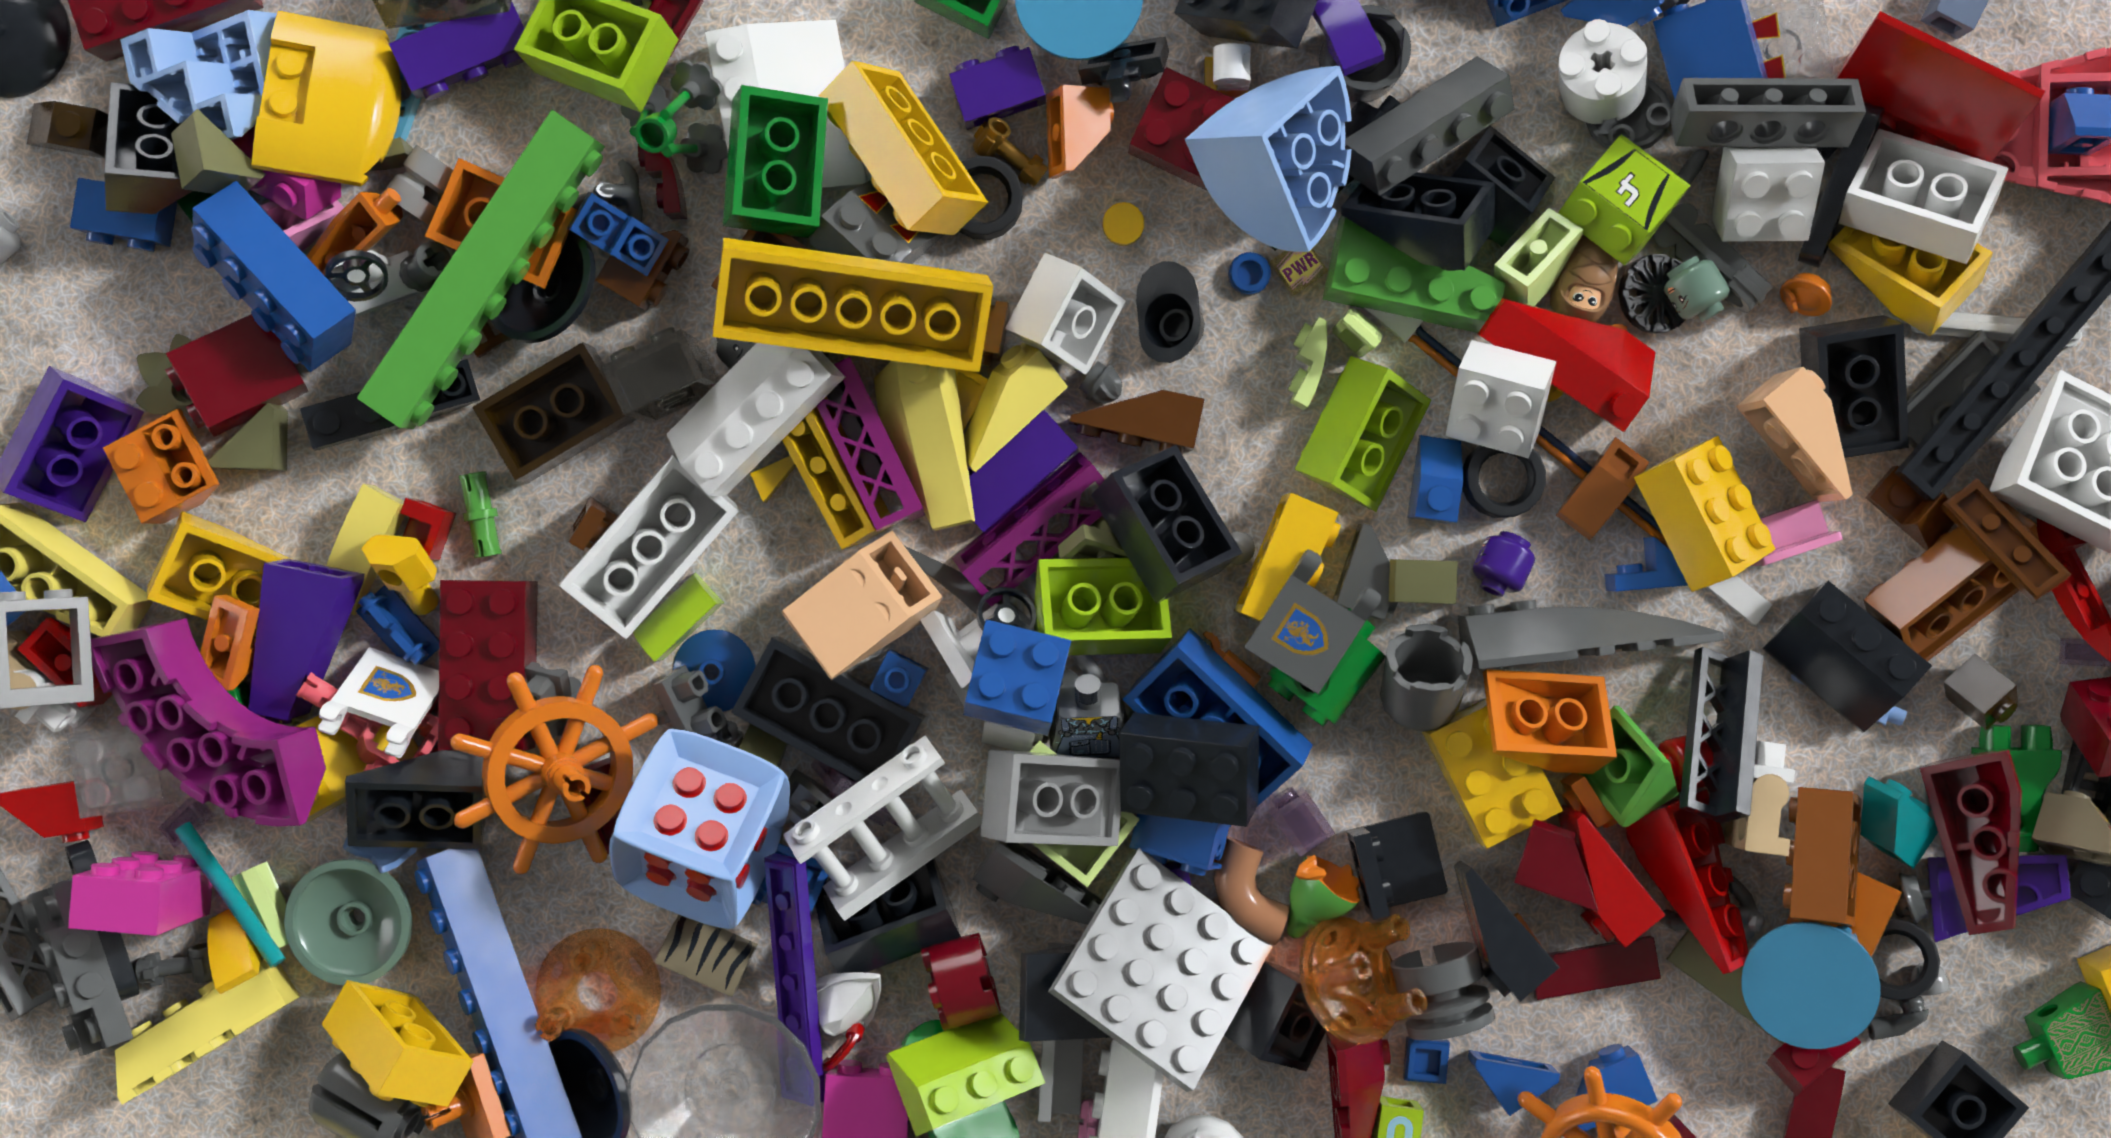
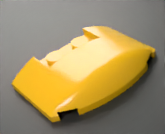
(326, 100)

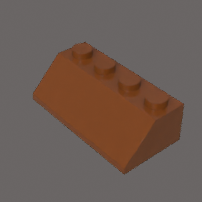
(1942, 592)

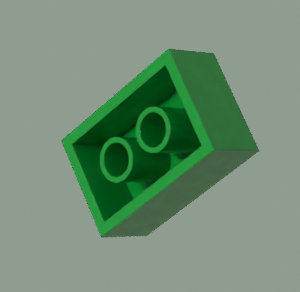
(775, 161)

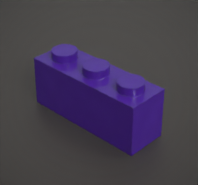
(458, 52)
(1018, 469)

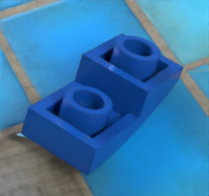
(617, 233)

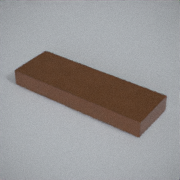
(2005, 541)

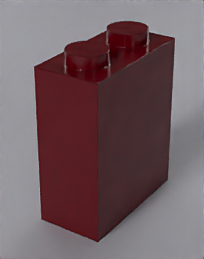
(233, 375)

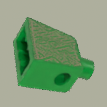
(2069, 1034)

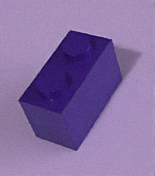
(997, 86)

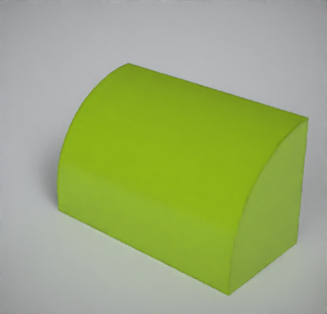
(677, 618)

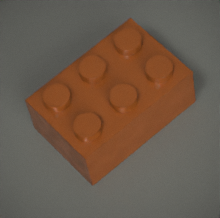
(1824, 856)

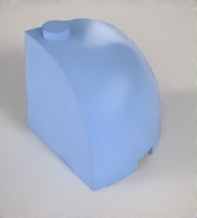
(1278, 157)

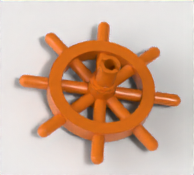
(555, 769)
(1612, 1113)

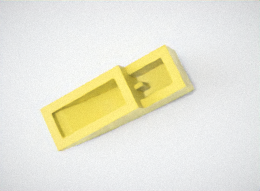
(370, 515)

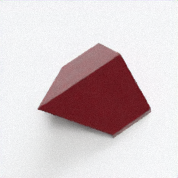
(1554, 865)

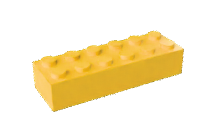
(851, 305)

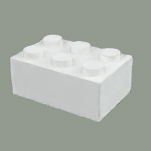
(1922, 195)

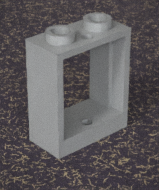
(82, 686)

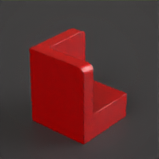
(428, 525)

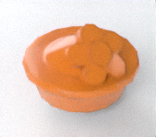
(1806, 295)

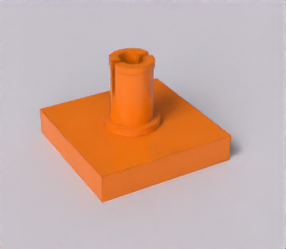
(474, 1104)

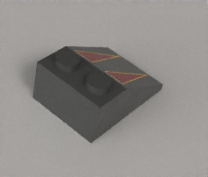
(865, 227)

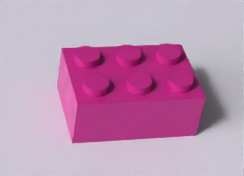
(139, 894)

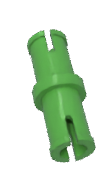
(480, 514)

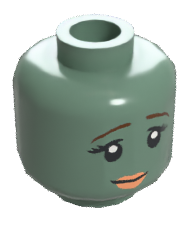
(1696, 289)

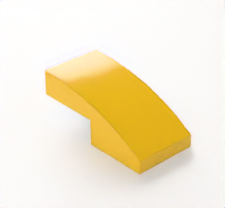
(230, 952)

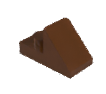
(1907, 509)
(591, 524)

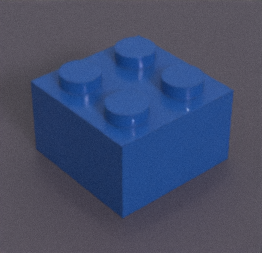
(1016, 677)

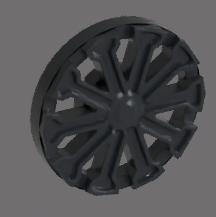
(1649, 294)

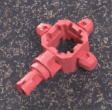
(364, 730)

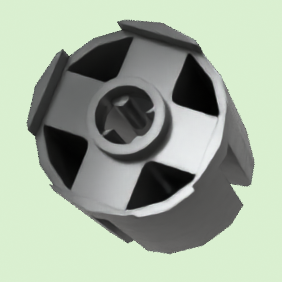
(350, 1110)

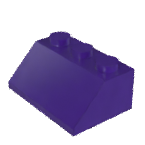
(59, 444)

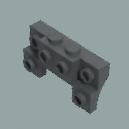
(81, 970)

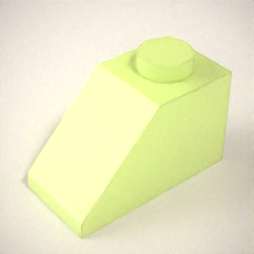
(1537, 258)

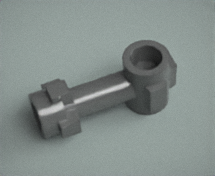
(153, 969)

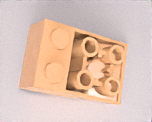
(863, 605)

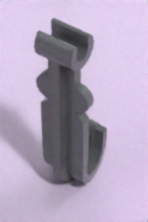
(1700, 240)

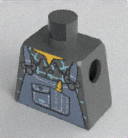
(1088, 719)

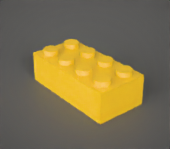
(902, 149)

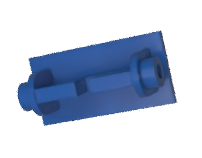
(398, 626)

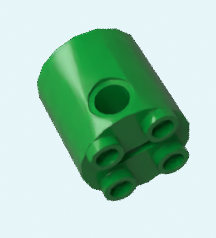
(1343, 685)

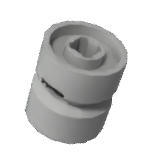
(421, 183)

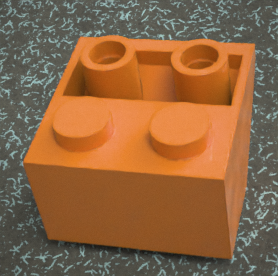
(162, 469)

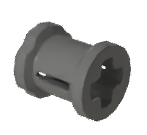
(424, 266)

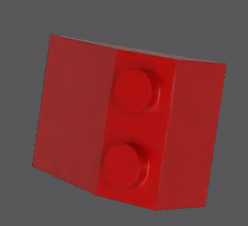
(1622, 901)

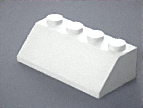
(750, 413)
(648, 548)
(1129, 1095)

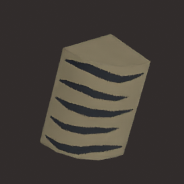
(706, 954)

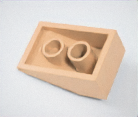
(1801, 430)

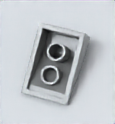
(1051, 799)

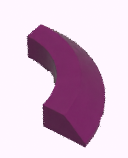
(203, 731)

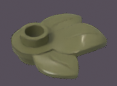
(161, 395)

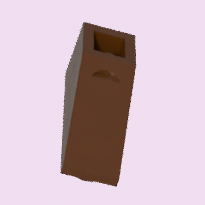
(1154, 417)

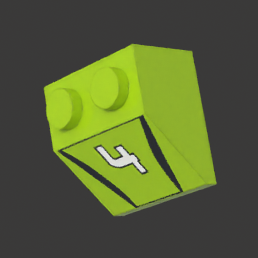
(1623, 199)

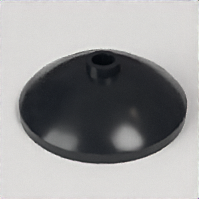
(32, 44)
(541, 313)
(593, 1084)

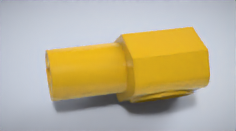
(405, 569)

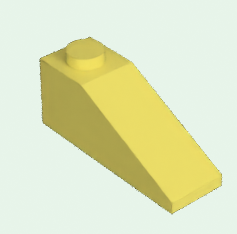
(1011, 400)

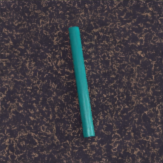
(230, 894)

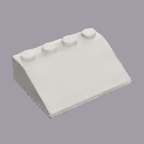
(792, 59)
(2063, 461)

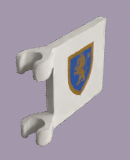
(386, 692)

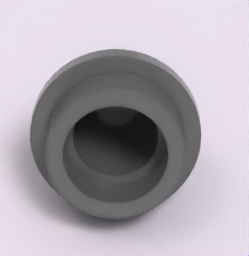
(1102, 384)

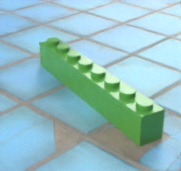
(482, 272)

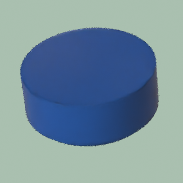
(1249, 273)

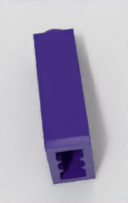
(297, 632)

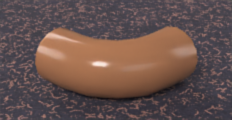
(1240, 895)

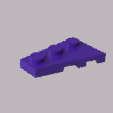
(2041, 883)

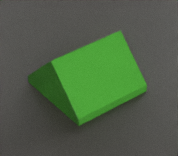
(1637, 778)

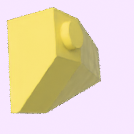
(926, 429)

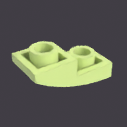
(1312, 352)

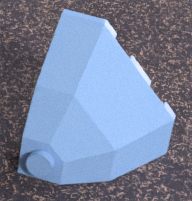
(207, 69)

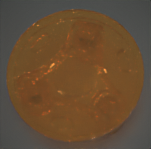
(607, 953)
(1351, 979)

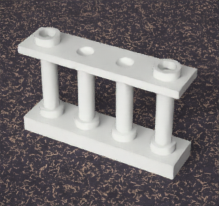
(902, 854)

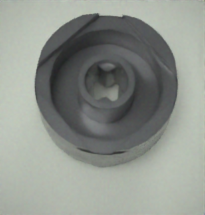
(1378, 78)

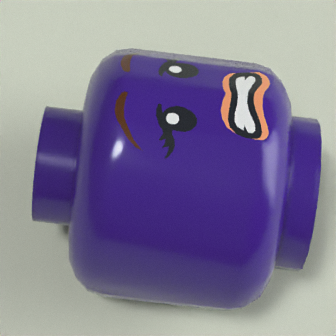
(1503, 563)

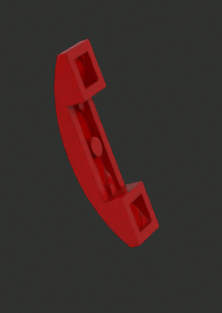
(2078, 594)

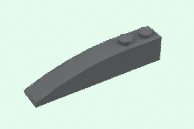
(1560, 633)

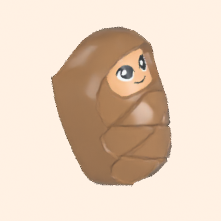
(1585, 282)

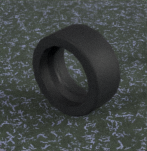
(1002, 171)
(1535, 484)
(1930, 966)

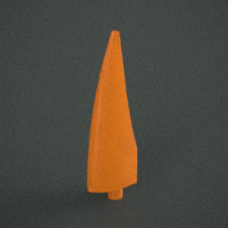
(358, 226)

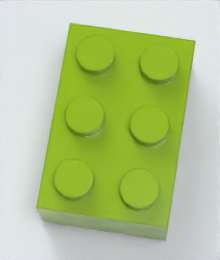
(598, 47)

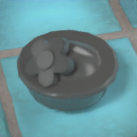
(1912, 899)

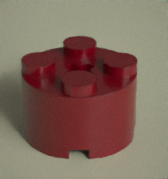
(961, 981)

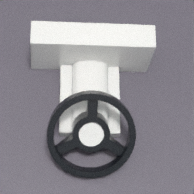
(368, 279)
(961, 647)

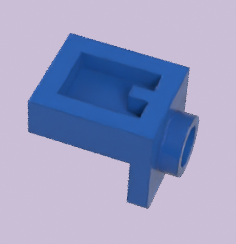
(898, 678)

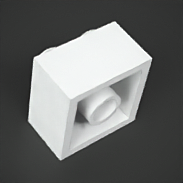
(1767, 193)
(1065, 313)
(1500, 398)

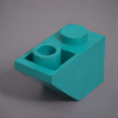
(1896, 821)

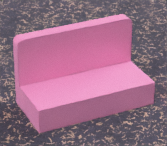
(1797, 531)

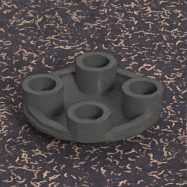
(1643, 126)

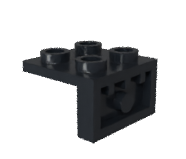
(1396, 862)

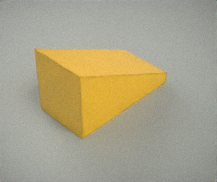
(772, 476)

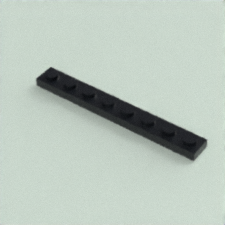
(2011, 371)

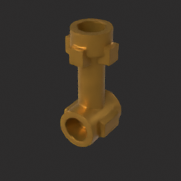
(992, 139)

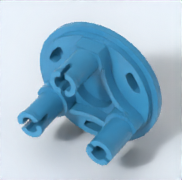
(1078, 26)
(1811, 984)

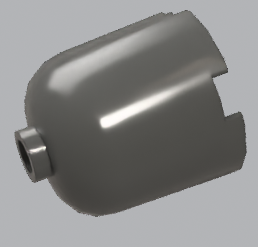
(1424, 677)

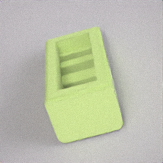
(1357, 332)

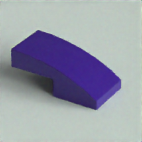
(1348, 34)

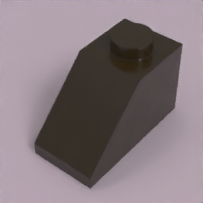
(69, 128)

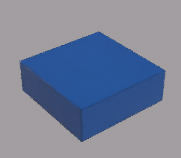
(1426, 1060)

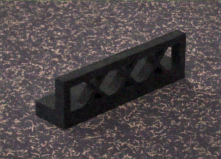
(1730, 739)

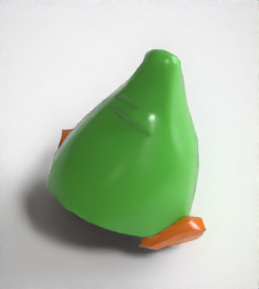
(1320, 894)

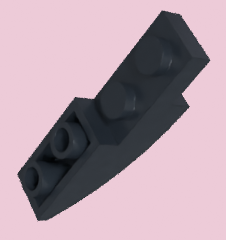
(350, 419)

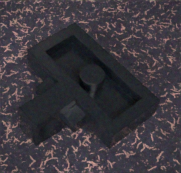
(1124, 65)

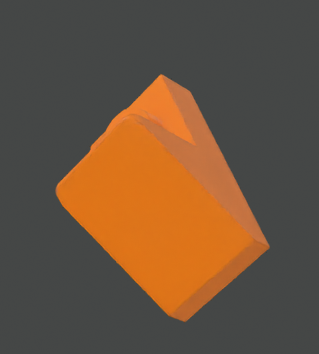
(229, 640)

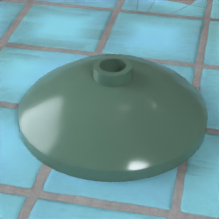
(327, 935)

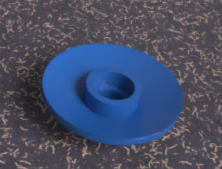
(728, 654)

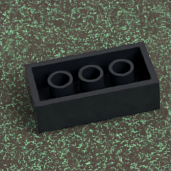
(823, 717)

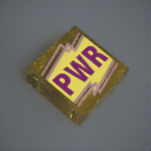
(1298, 269)

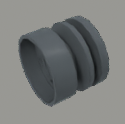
(1452, 1002)

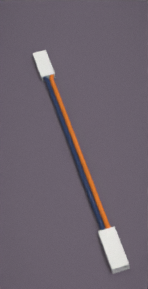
(1731, 591)

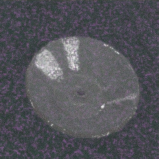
(694, 1054)

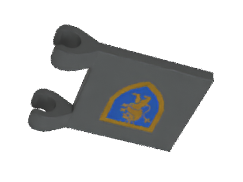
(1307, 630)

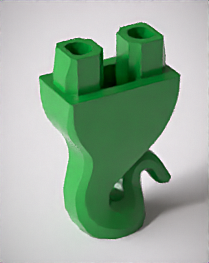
(2035, 767)

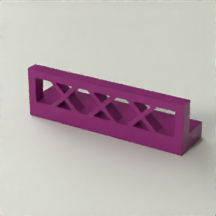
(882, 447)
(1023, 521)

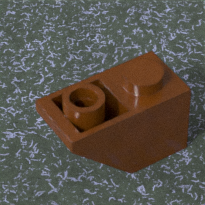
(644, 289)

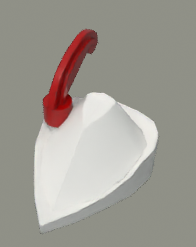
(846, 1008)

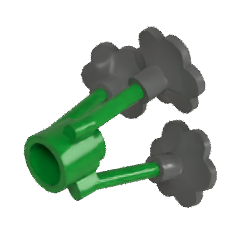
(657, 130)

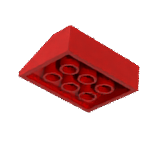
(1937, 90)

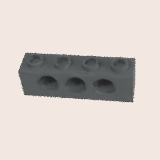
(1766, 112)

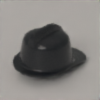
(1168, 312)

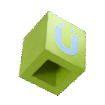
(1398, 1118)

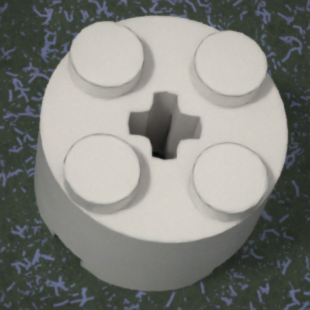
(1602, 72)

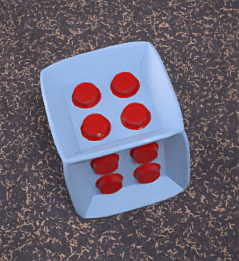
(699, 828)

